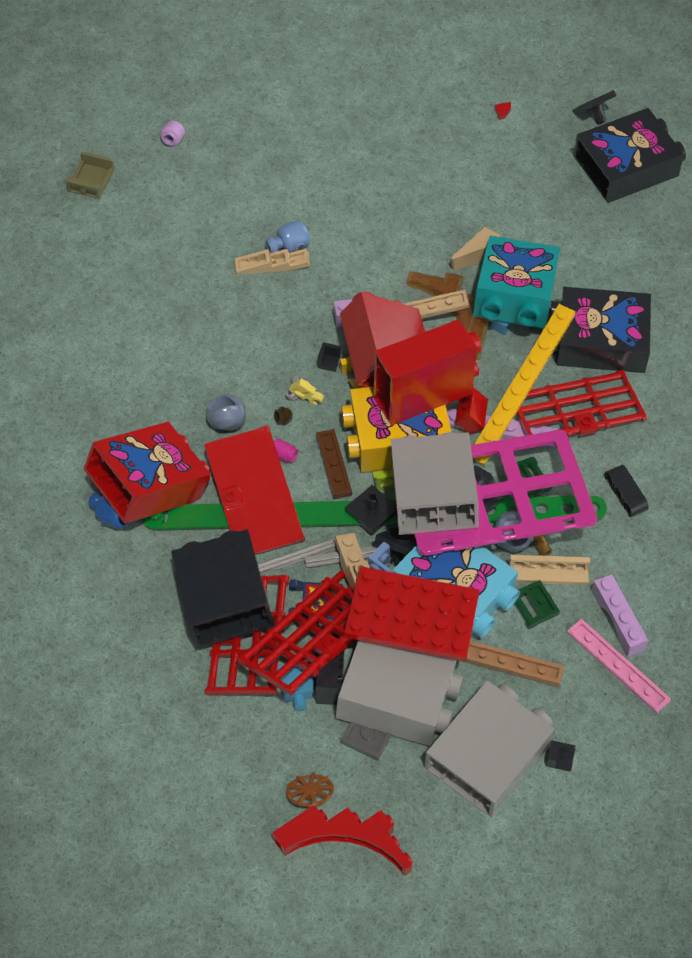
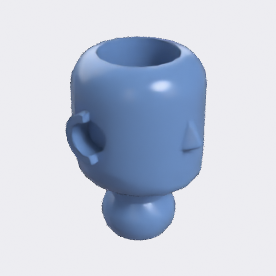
(289, 236)

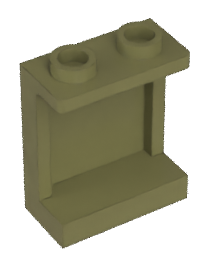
(91, 175)

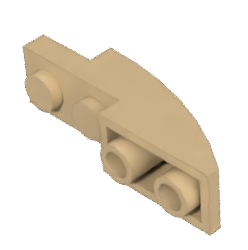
(350, 557)

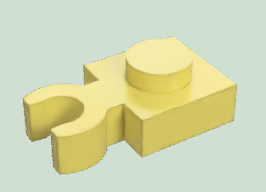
(305, 390)

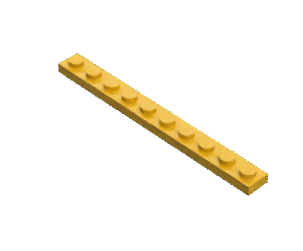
(525, 378)

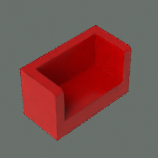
(472, 412)

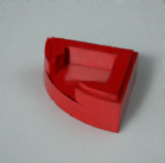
(502, 109)

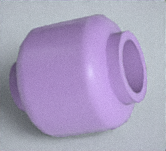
(172, 133)

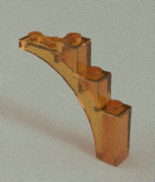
(451, 283)

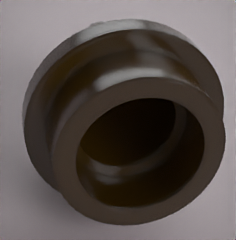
(283, 415)

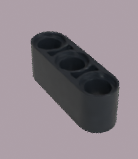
(627, 490)

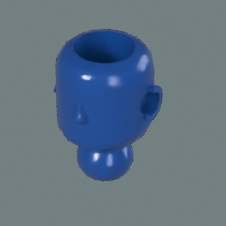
(105, 511)

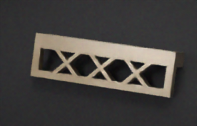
(549, 571)

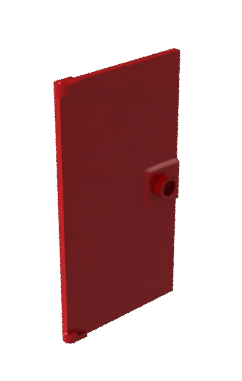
(254, 489)

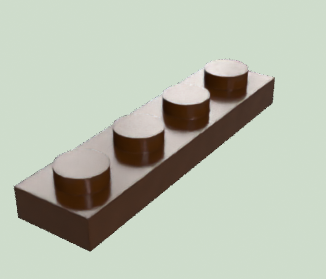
(334, 464)

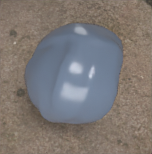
(226, 412)
(512, 545)

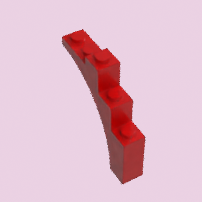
(373, 833)

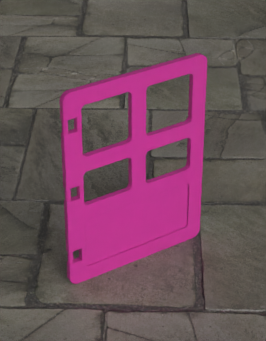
(517, 486)

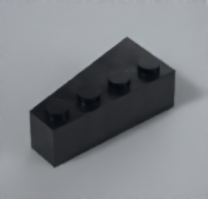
(329, 680)

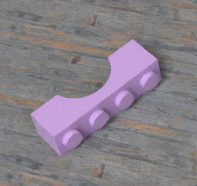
(627, 626)

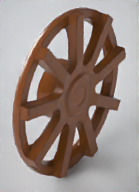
(309, 790)

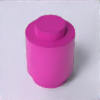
(286, 451)

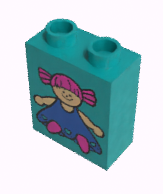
(516, 281)

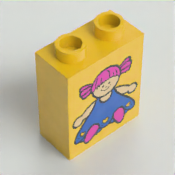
(374, 433)

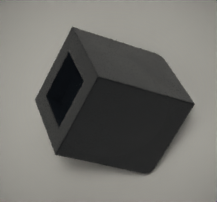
(329, 357)
(561, 755)

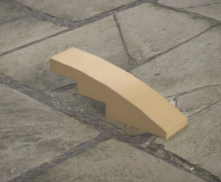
(272, 262)

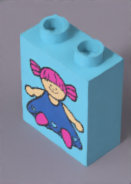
(469, 568)

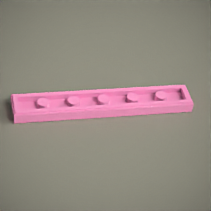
(619, 666)

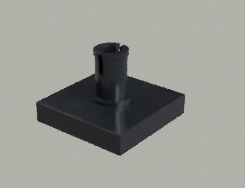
(595, 106)
(371, 509)
(398, 543)

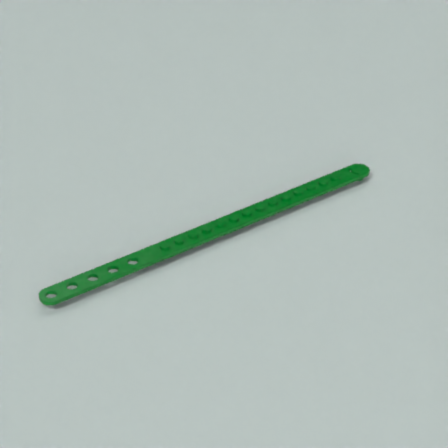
(333, 513)

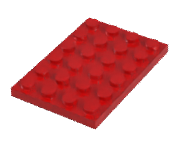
(412, 613)

